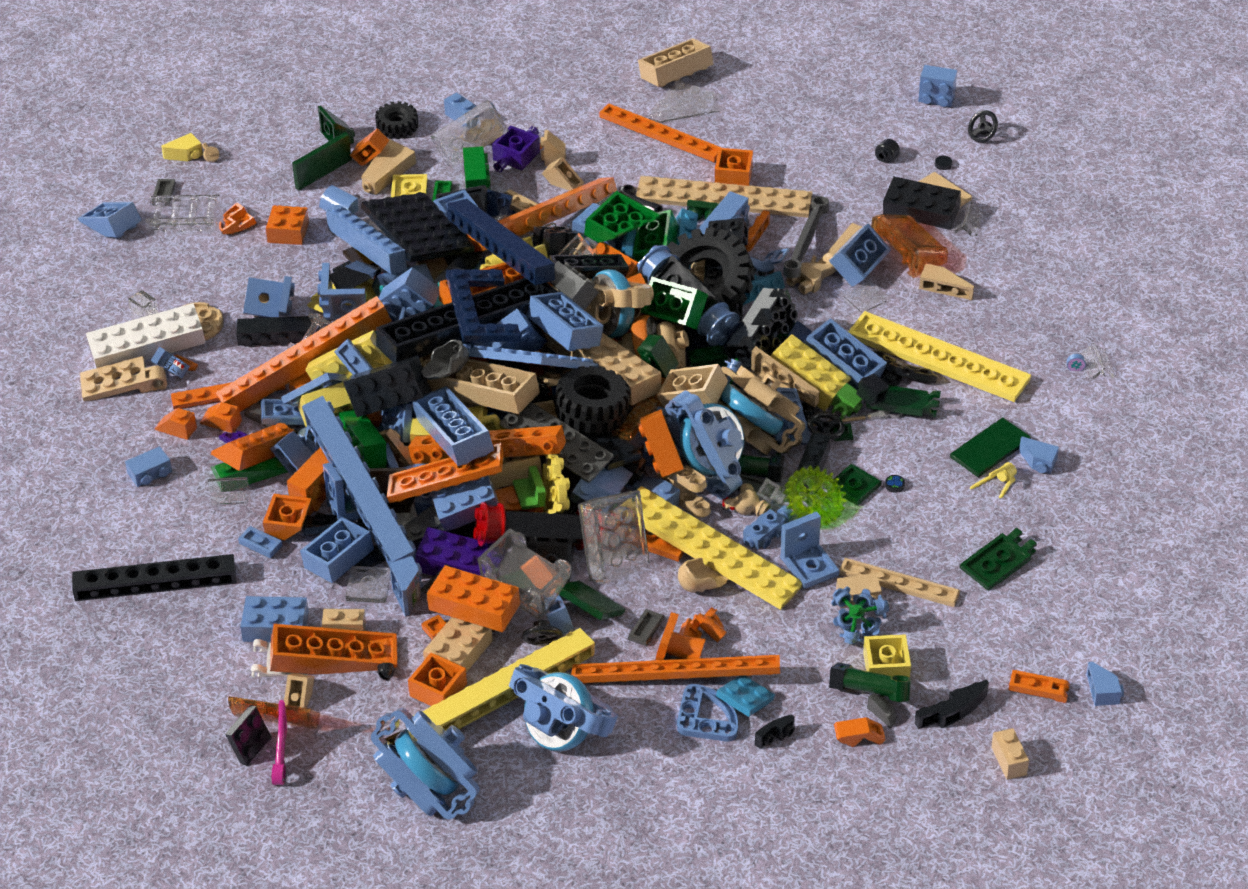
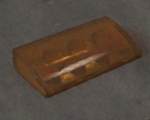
(270, 712)

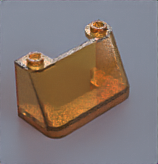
(910, 241)

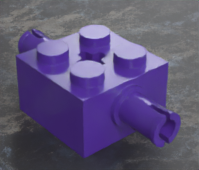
(516, 148)

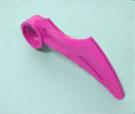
(279, 768)

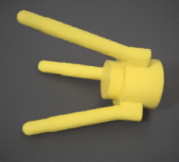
(1004, 473)

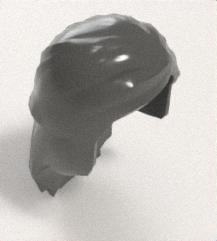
(446, 360)

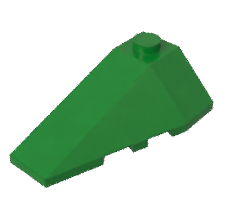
(255, 473)

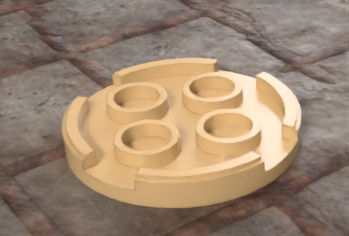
(210, 319)

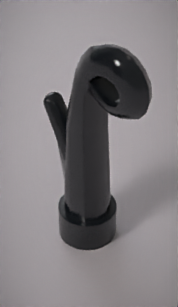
(628, 190)

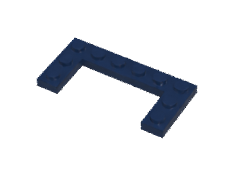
(471, 330)

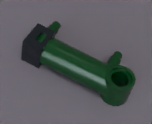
(760, 466)
(894, 687)

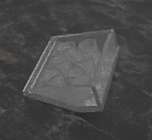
(614, 536)

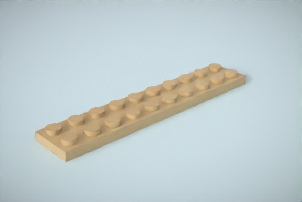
(679, 191)

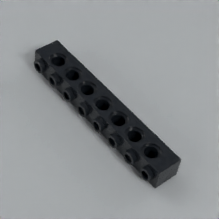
(154, 577)

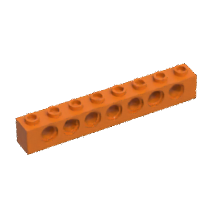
(514, 442)

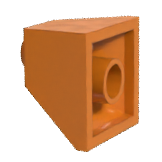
(285, 515)

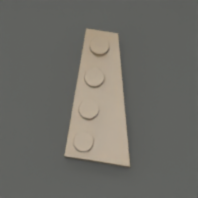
(763, 363)

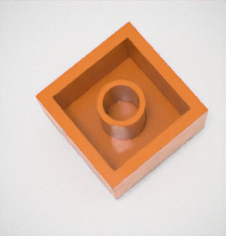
(734, 166)
(287, 225)
(436, 680)

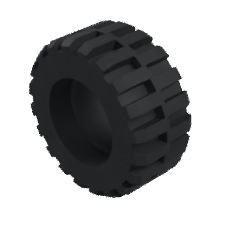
(592, 399)

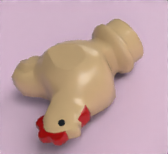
(746, 502)

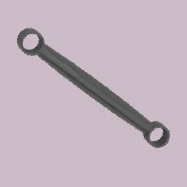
(793, 267)

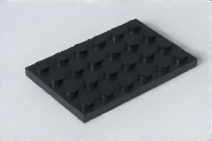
(417, 226)

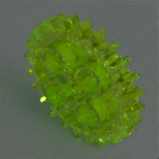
(815, 495)

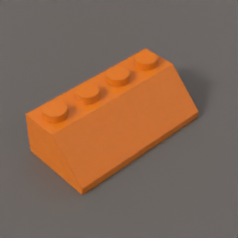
(251, 448)

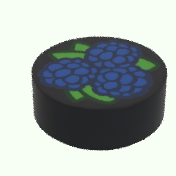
(894, 483)

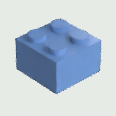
(937, 86)

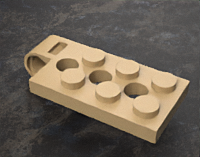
(146, 380)

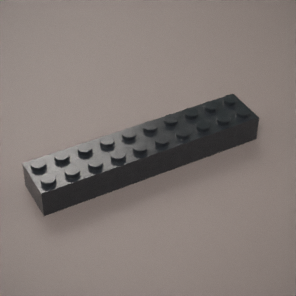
(437, 326)

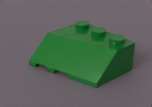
(617, 217)

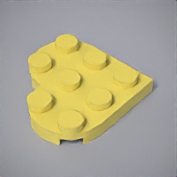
(555, 485)

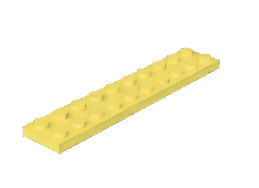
(940, 356)
(717, 551)

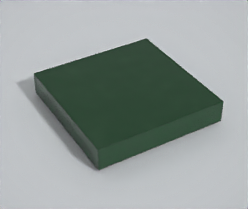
(857, 484)

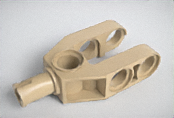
(686, 482)

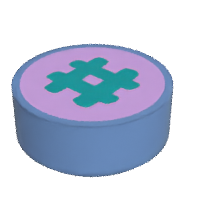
(1076, 362)

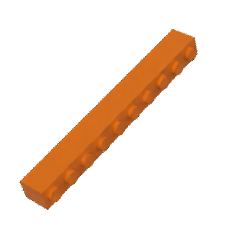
(555, 208)
(294, 361)

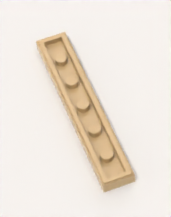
(902, 583)

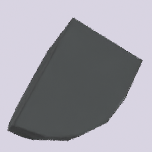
(882, 709)

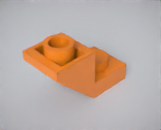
(854, 730)

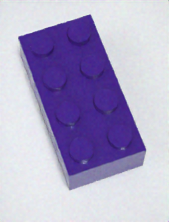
(448, 548)

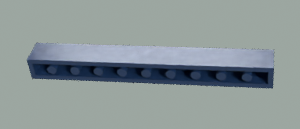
(501, 242)

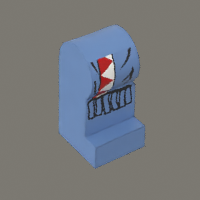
(170, 363)

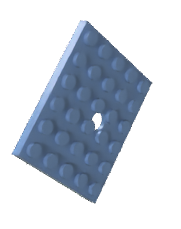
(529, 357)

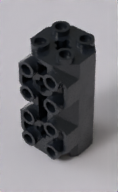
(766, 319)

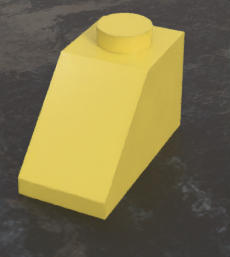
(183, 148)

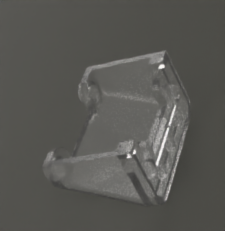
(518, 566)

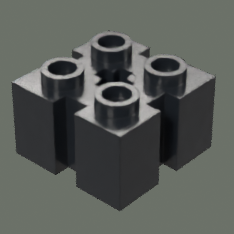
(553, 238)

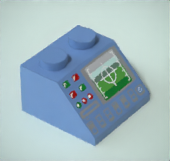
(406, 583)

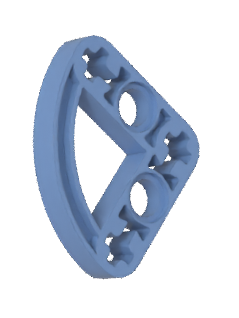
(697, 723)

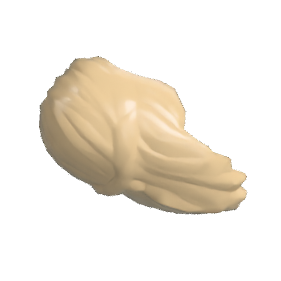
(698, 577)

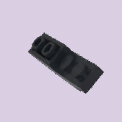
(960, 704)

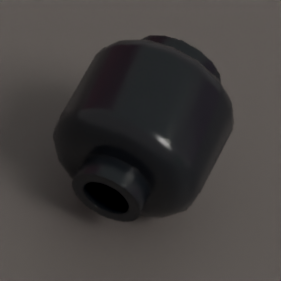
(887, 151)

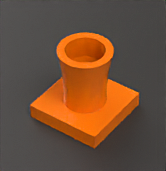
(678, 644)

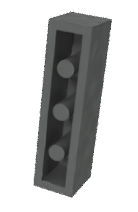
(574, 285)

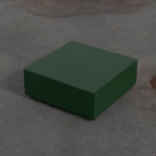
(847, 435)

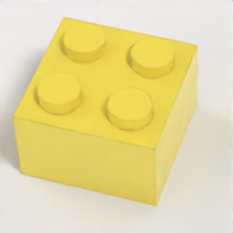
(887, 655)

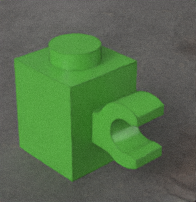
(847, 401)

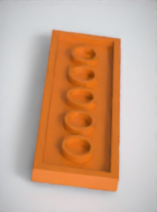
(441, 475)

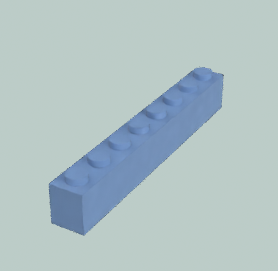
(366, 239)

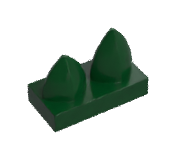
(701, 207)

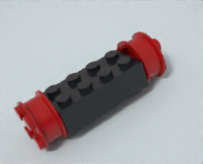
(495, 521)

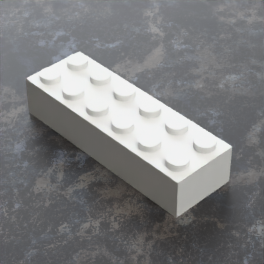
(169, 329)

